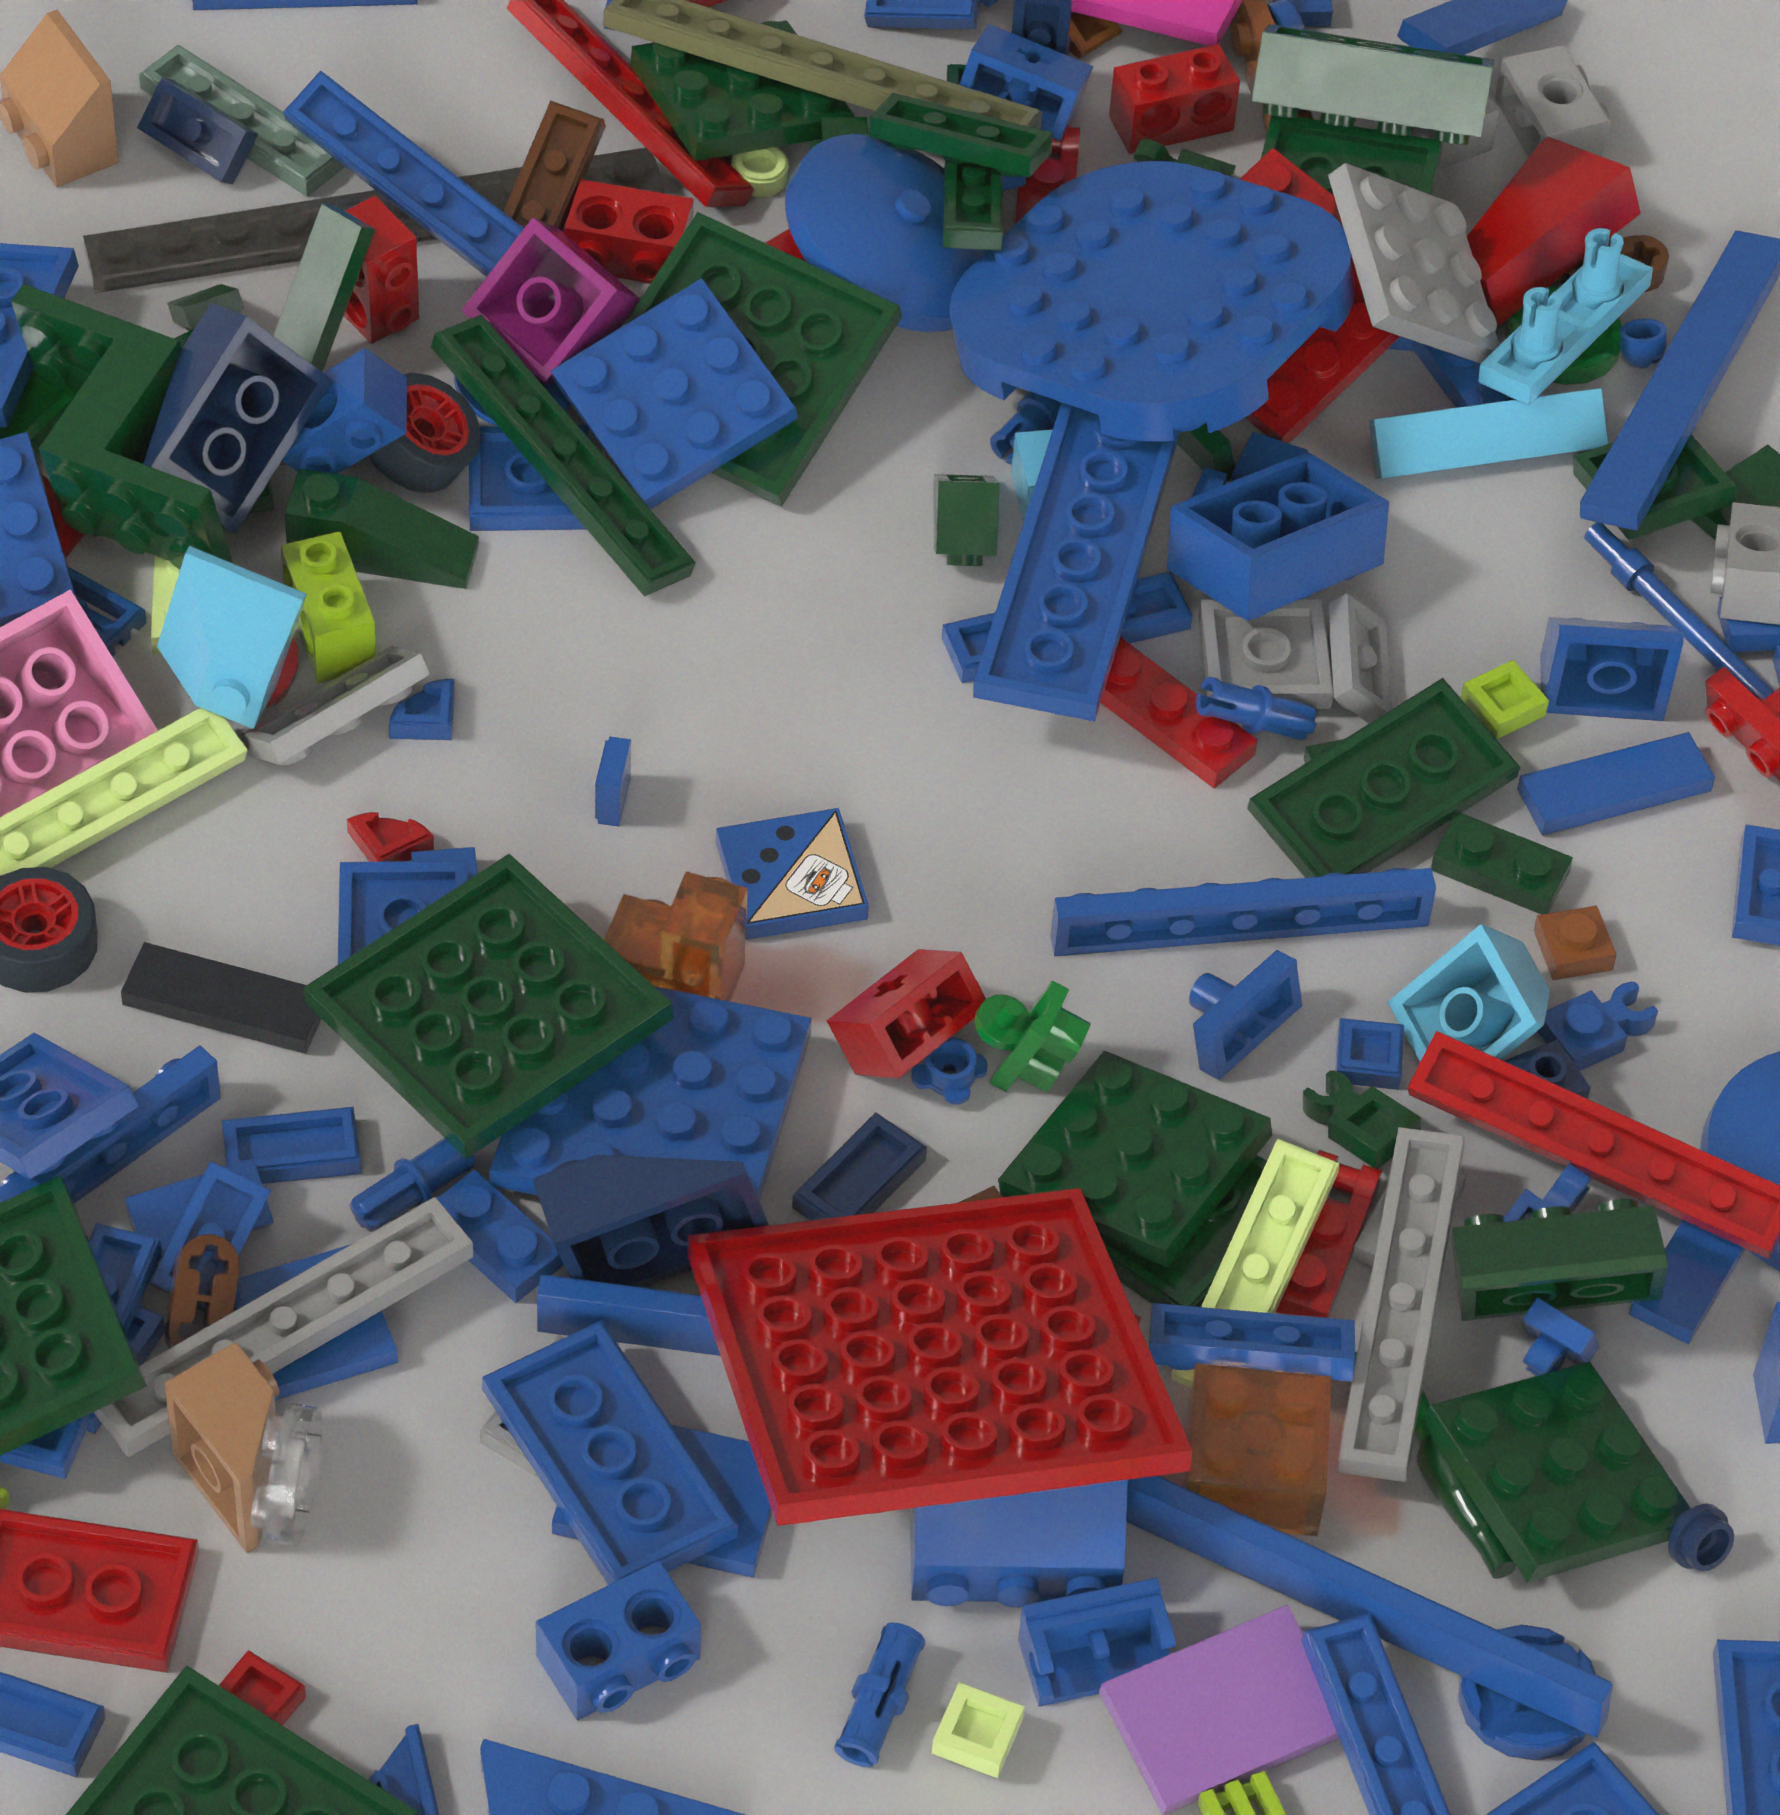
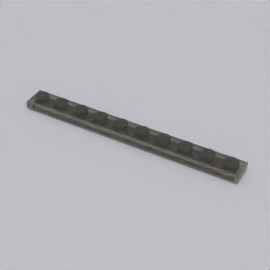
(282, 231)

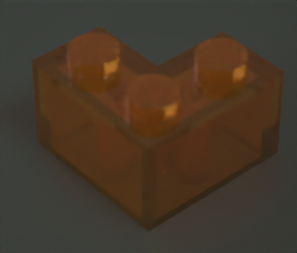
(688, 945)

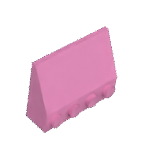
(59, 701)

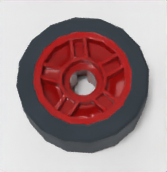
(438, 438)
(66, 925)

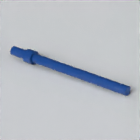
(1637, 574)

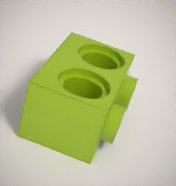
(335, 614)

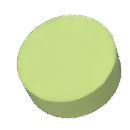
(764, 170)

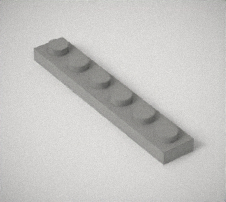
(1401, 1305)
(302, 1312)

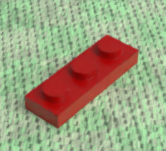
(1168, 717)

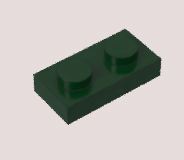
(1501, 863)

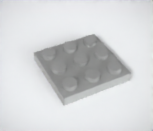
(1414, 264)

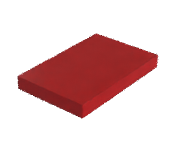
(92, 1590)

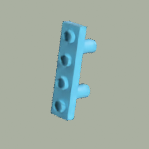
(1568, 321)

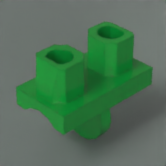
(1036, 1038)

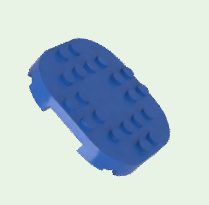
(1152, 297)

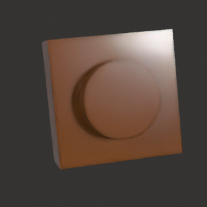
(1574, 942)

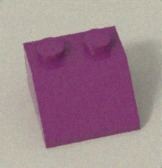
(550, 299)

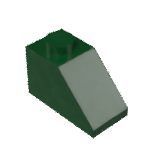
(965, 517)

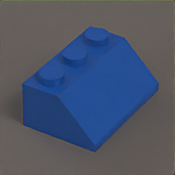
(1020, 1546)

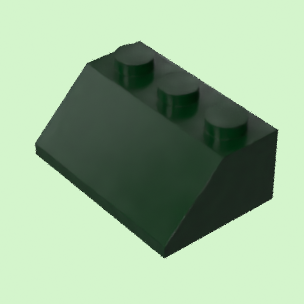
(1559, 1259)

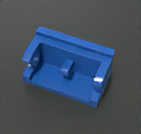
(1092, 1638)

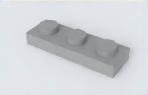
(336, 706)

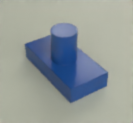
(1242, 1014)

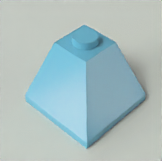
(228, 635)
(1477, 993)

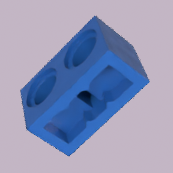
(608, 1628)

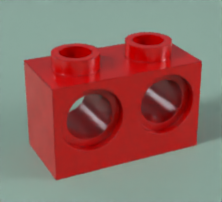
(1174, 97)
(627, 227)
(387, 285)

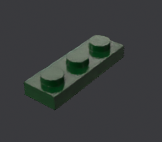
(960, 135)

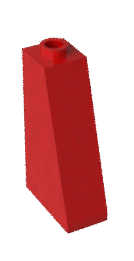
(1542, 221)

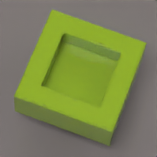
(1504, 699)

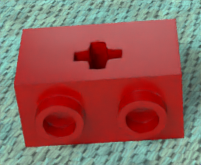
(907, 1013)

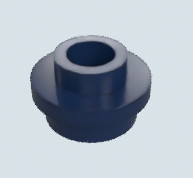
(1701, 1538)

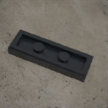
(220, 997)

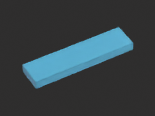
(1488, 433)

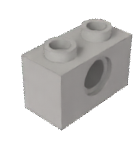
(1550, 97)
(1749, 564)

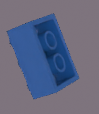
(1277, 535)

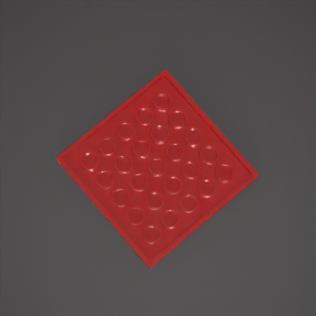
(934, 1356)

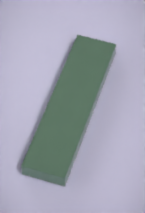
(278, 146)

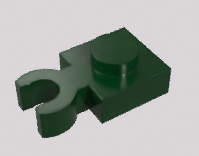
(1362, 1122)

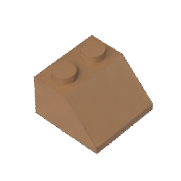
(59, 103)
(218, 1433)

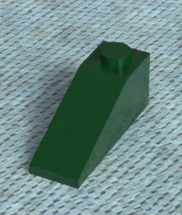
(380, 529)

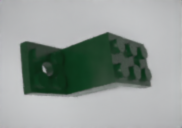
(106, 430)

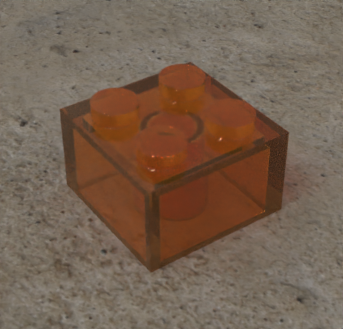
(1261, 1443)

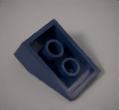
(233, 410)
(633, 1215)

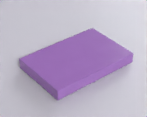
(1220, 1709)

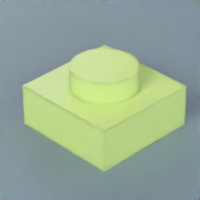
(978, 1730)

